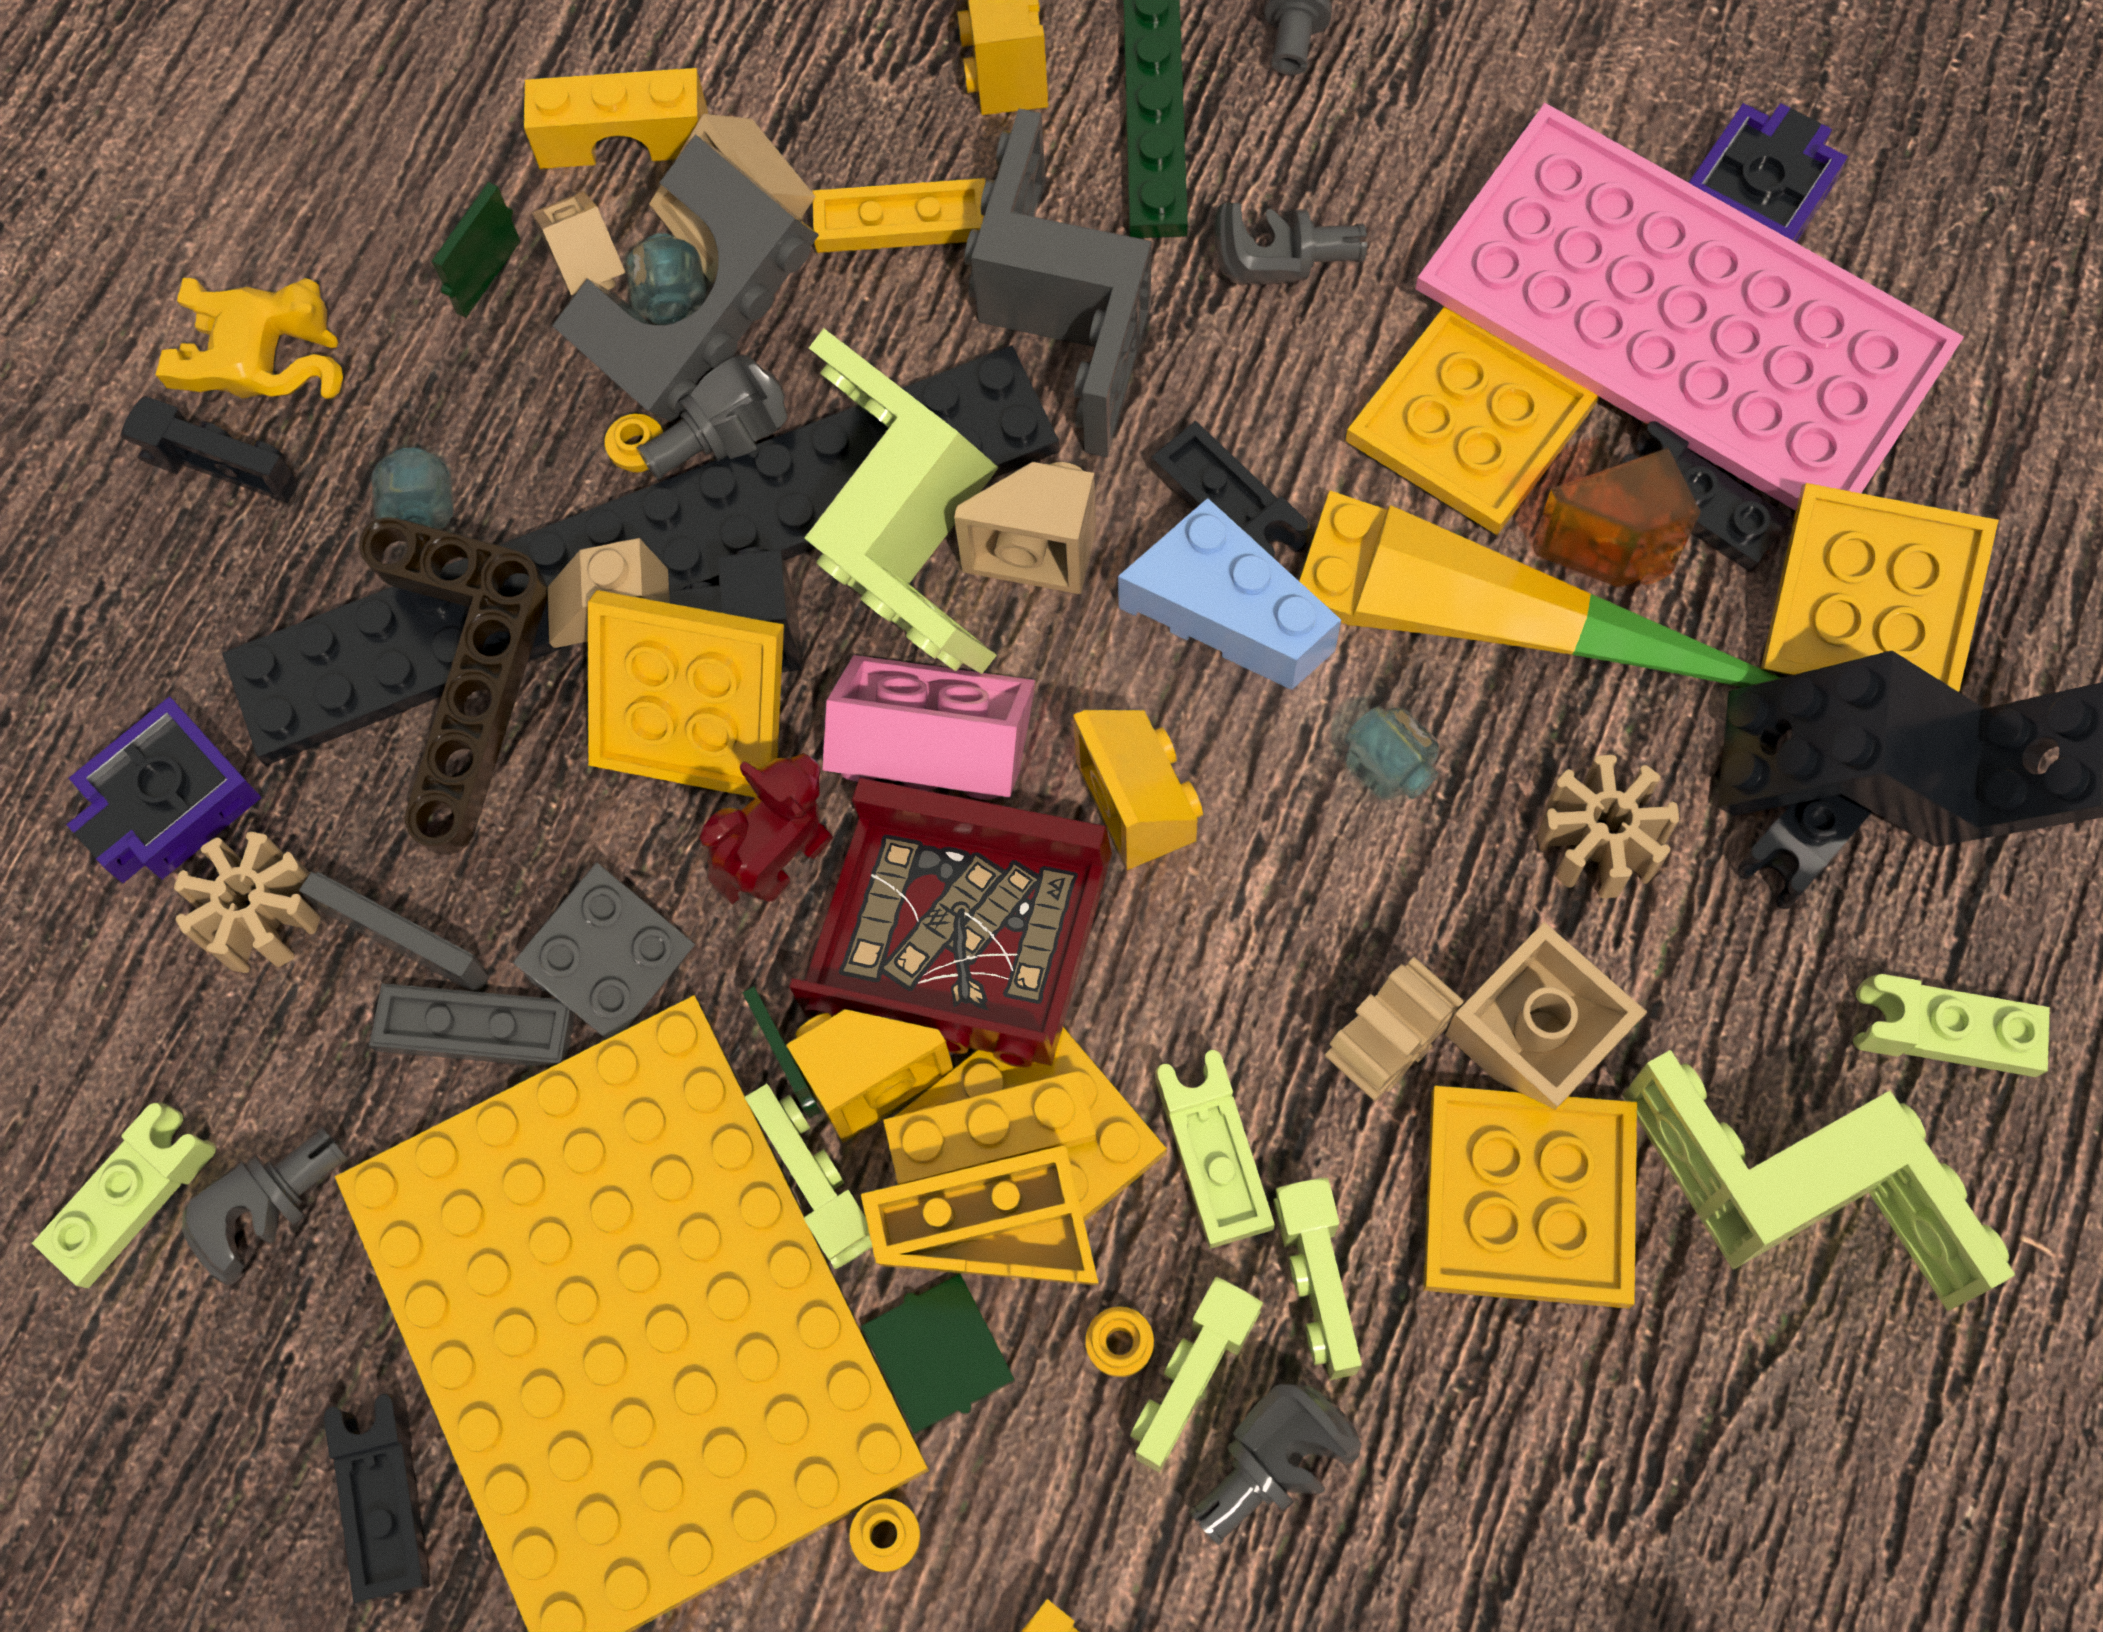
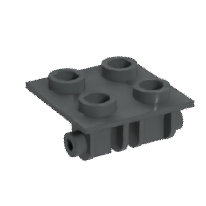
(603, 953)

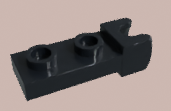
(173, 442)
(1203, 469)
(1730, 514)
(1804, 843)
(378, 1501)

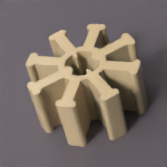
(1636, 826)
(223, 919)
(1394, 1028)

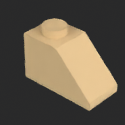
(579, 242)
(615, 568)

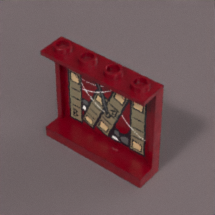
(959, 920)

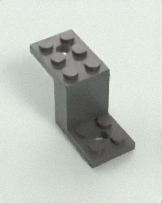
(1060, 280)

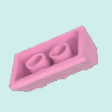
(927, 726)

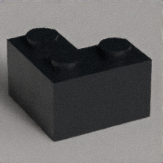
(754, 587)

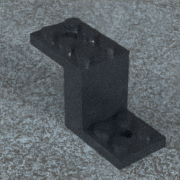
(1914, 750)

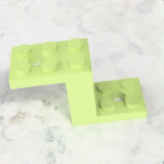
(899, 507)
(1864, 1152)

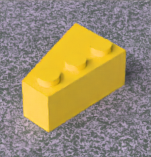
(1007, 54)
(987, 1220)

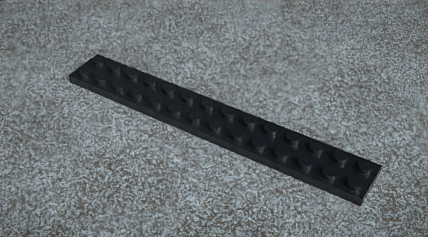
(401, 644)

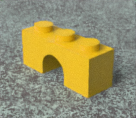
(575, 112)

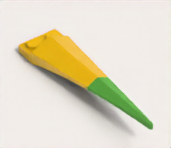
(1420, 578)

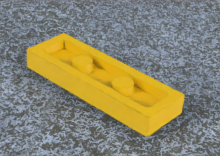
(897, 215)
(990, 1128)

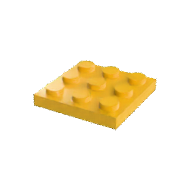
(1471, 419)
(1877, 580)
(681, 691)
(1100, 1167)
(1531, 1198)

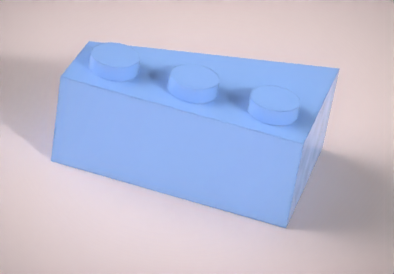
(1231, 595)

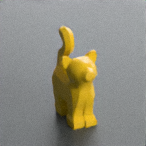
(243, 341)

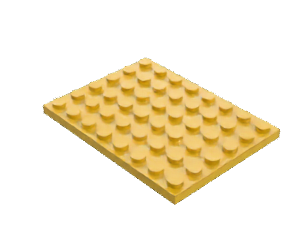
(627, 1329)

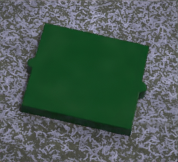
(476, 250)
(781, 1052)
(937, 1354)

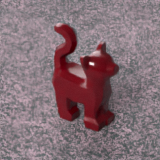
(755, 843)

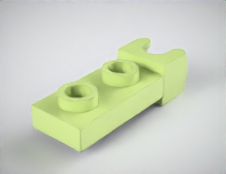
(1954, 1026)
(1215, 1154)
(123, 1195)
(836, 1219)
(1309, 1220)
(1222, 1325)

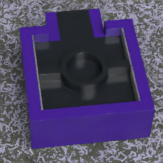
(1772, 168)
(157, 795)

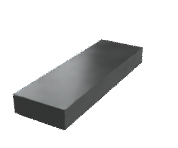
(395, 932)
(471, 1026)

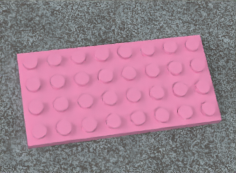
(1687, 312)

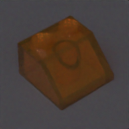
(1620, 522)

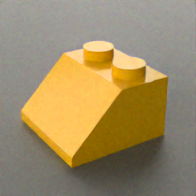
(1135, 784)
(867, 1066)

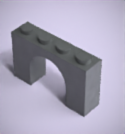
(757, 251)

